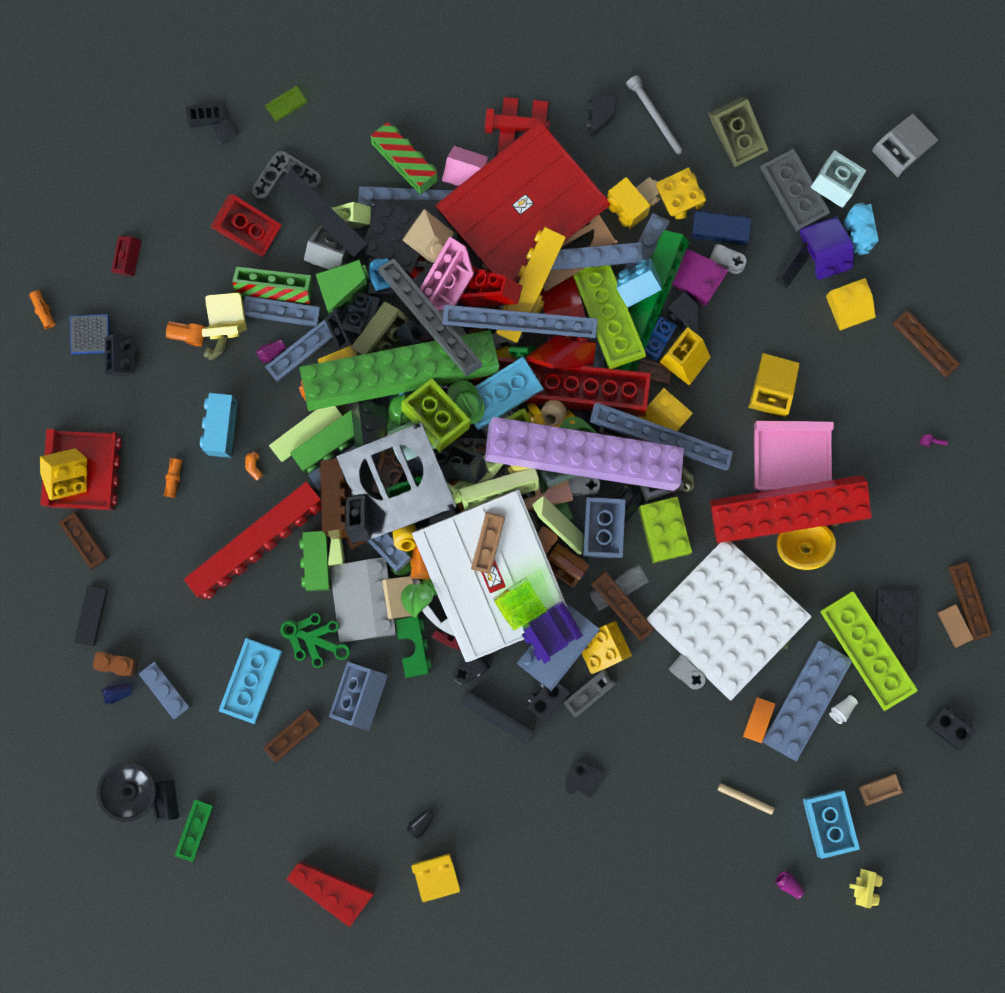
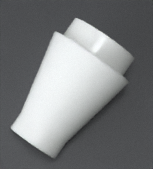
(842, 710)

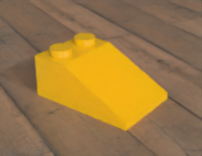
(667, 411)

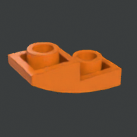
(759, 720)

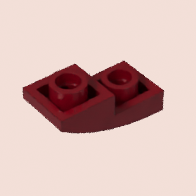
(444, 638)

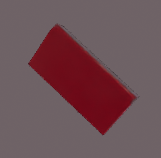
(126, 255)

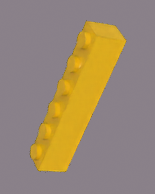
(534, 275)

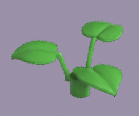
(414, 596)

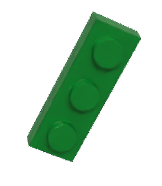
(194, 830)

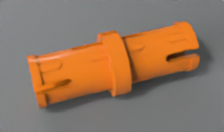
(42, 309)
(173, 478)

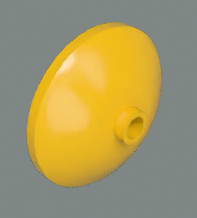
(817, 541)

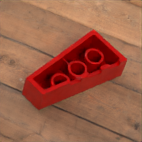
(490, 290)
(336, 895)

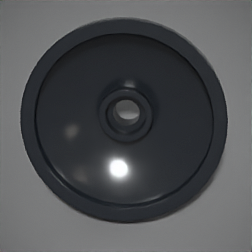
(113, 796)

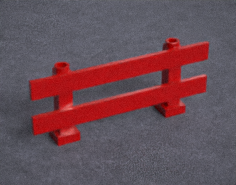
(510, 122)

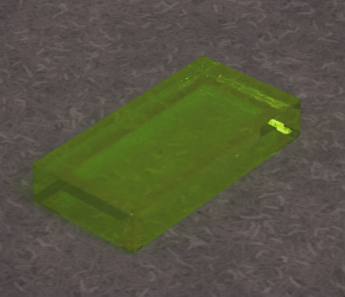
(286, 103)

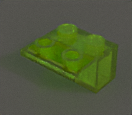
(519, 604)

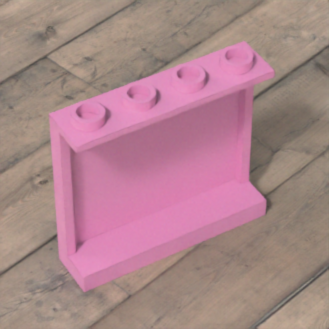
(791, 453)

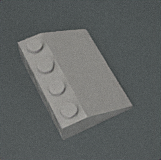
(361, 600)

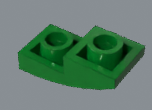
(521, 351)

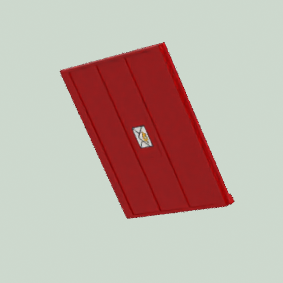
(519, 194)

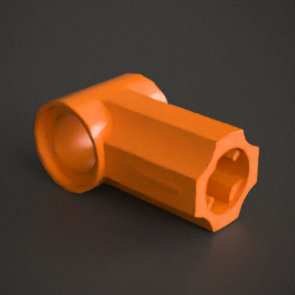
(189, 333)

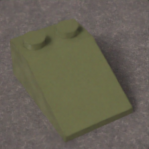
(738, 131)

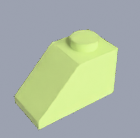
(354, 214)

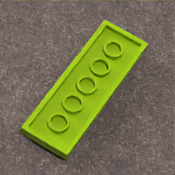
(614, 324)
(868, 651)

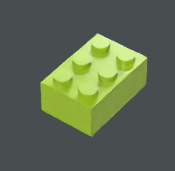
(437, 412)
(665, 530)

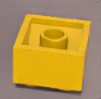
(852, 304)

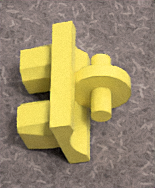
(865, 887)

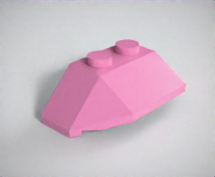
(448, 275)

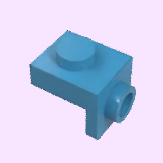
(378, 281)

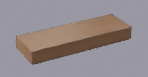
(488, 542)

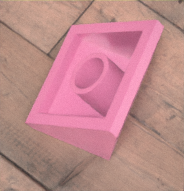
(462, 165)

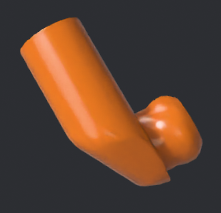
(250, 465)

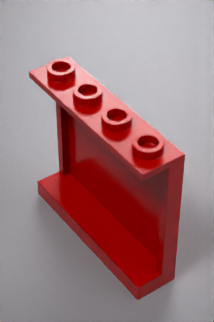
(102, 466)

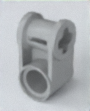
(727, 259)
(579, 487)
(684, 670)

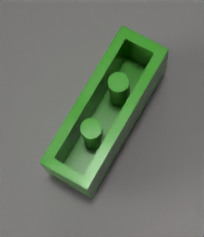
(315, 561)

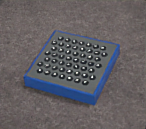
(88, 333)

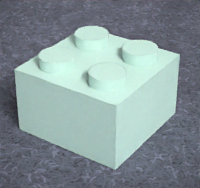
(838, 178)

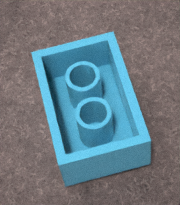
(219, 425)
(831, 824)

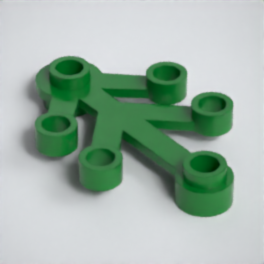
(312, 639)

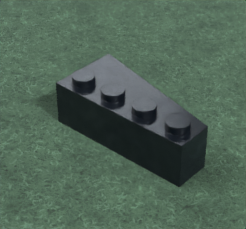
(369, 421)
(456, 463)

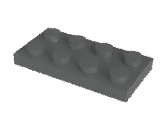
(794, 191)

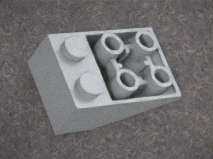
(904, 145)

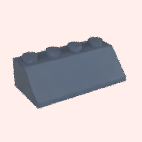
(552, 671)

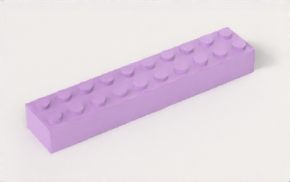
(584, 454)

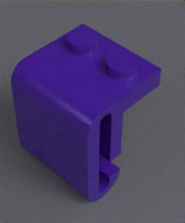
(828, 247)
(551, 631)

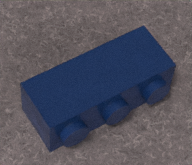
(720, 227)

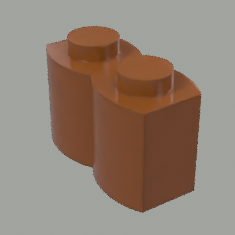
(118, 664)

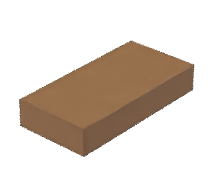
(955, 625)
(880, 789)

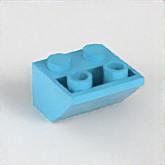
(638, 282)

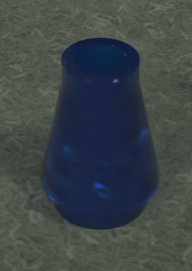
(115, 693)

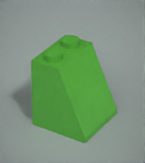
(341, 283)

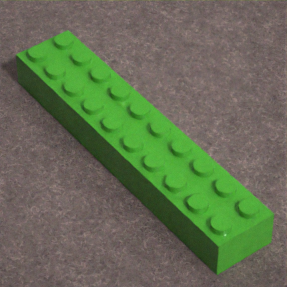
(391, 372)

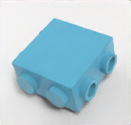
(861, 228)

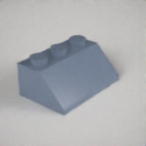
(604, 528)
(358, 696)

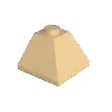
(428, 236)

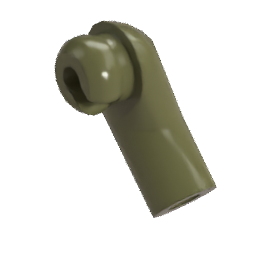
(217, 351)
(688, 480)

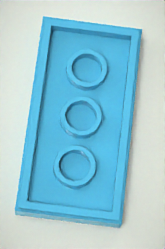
(507, 390)
(250, 681)

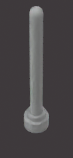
(635, 84)

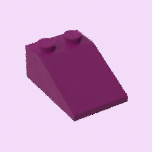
(699, 277)

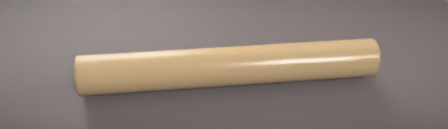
(745, 798)

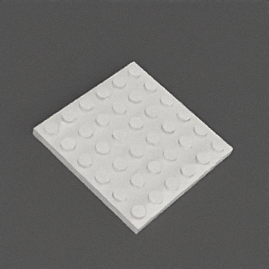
(728, 618)

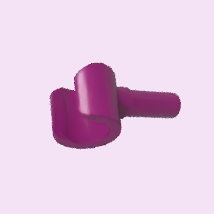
(927, 439)

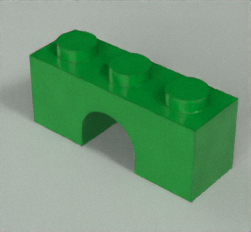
(417, 663)

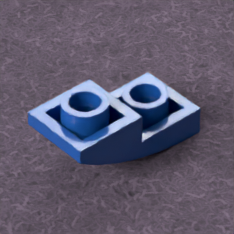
(659, 338)

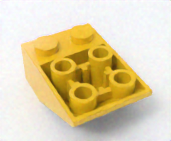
(774, 385)

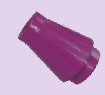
(270, 351)
(787, 883)

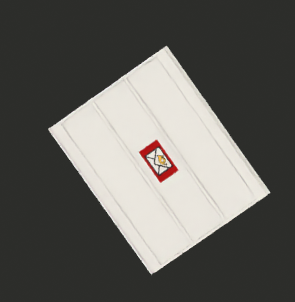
(468, 593)

